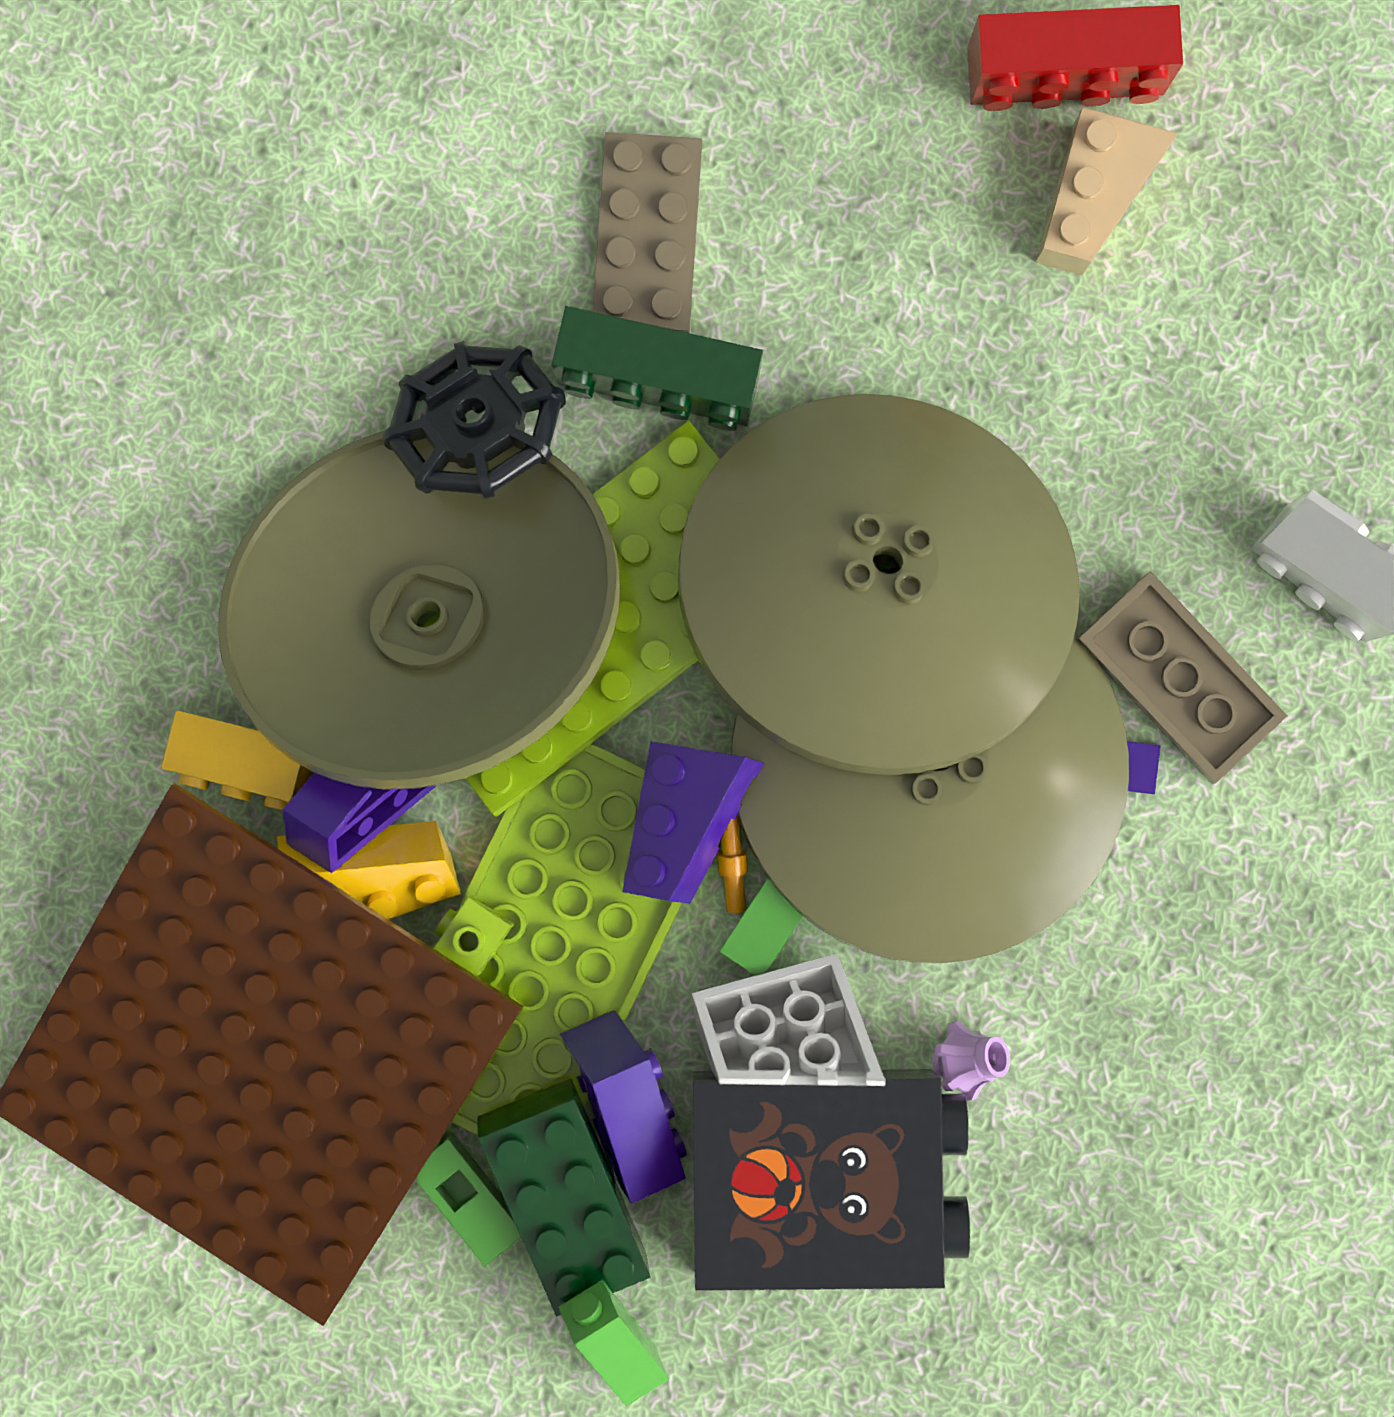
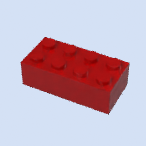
(1074, 56)

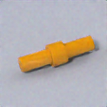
(733, 865)

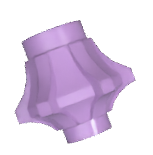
(969, 1060)

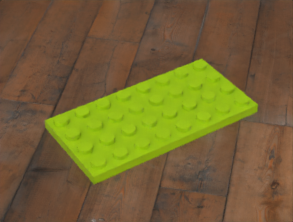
(649, 645)
(575, 934)

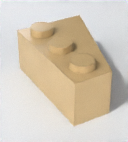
(1097, 182)

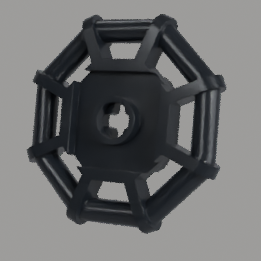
(480, 441)

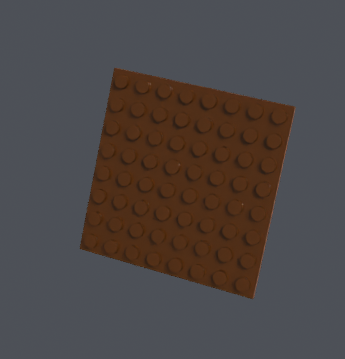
(253, 1054)

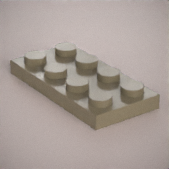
(648, 229)
(1182, 678)

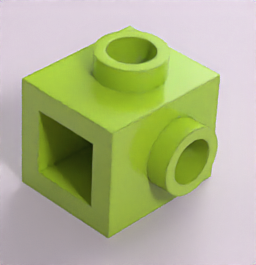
(471, 934)

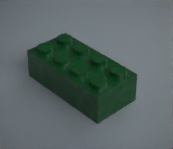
(656, 368)
(562, 1194)

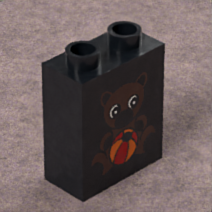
(826, 1184)

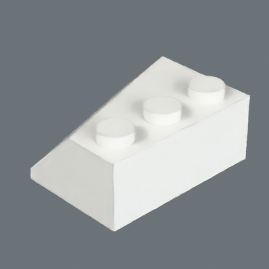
(1332, 565)
(787, 1029)

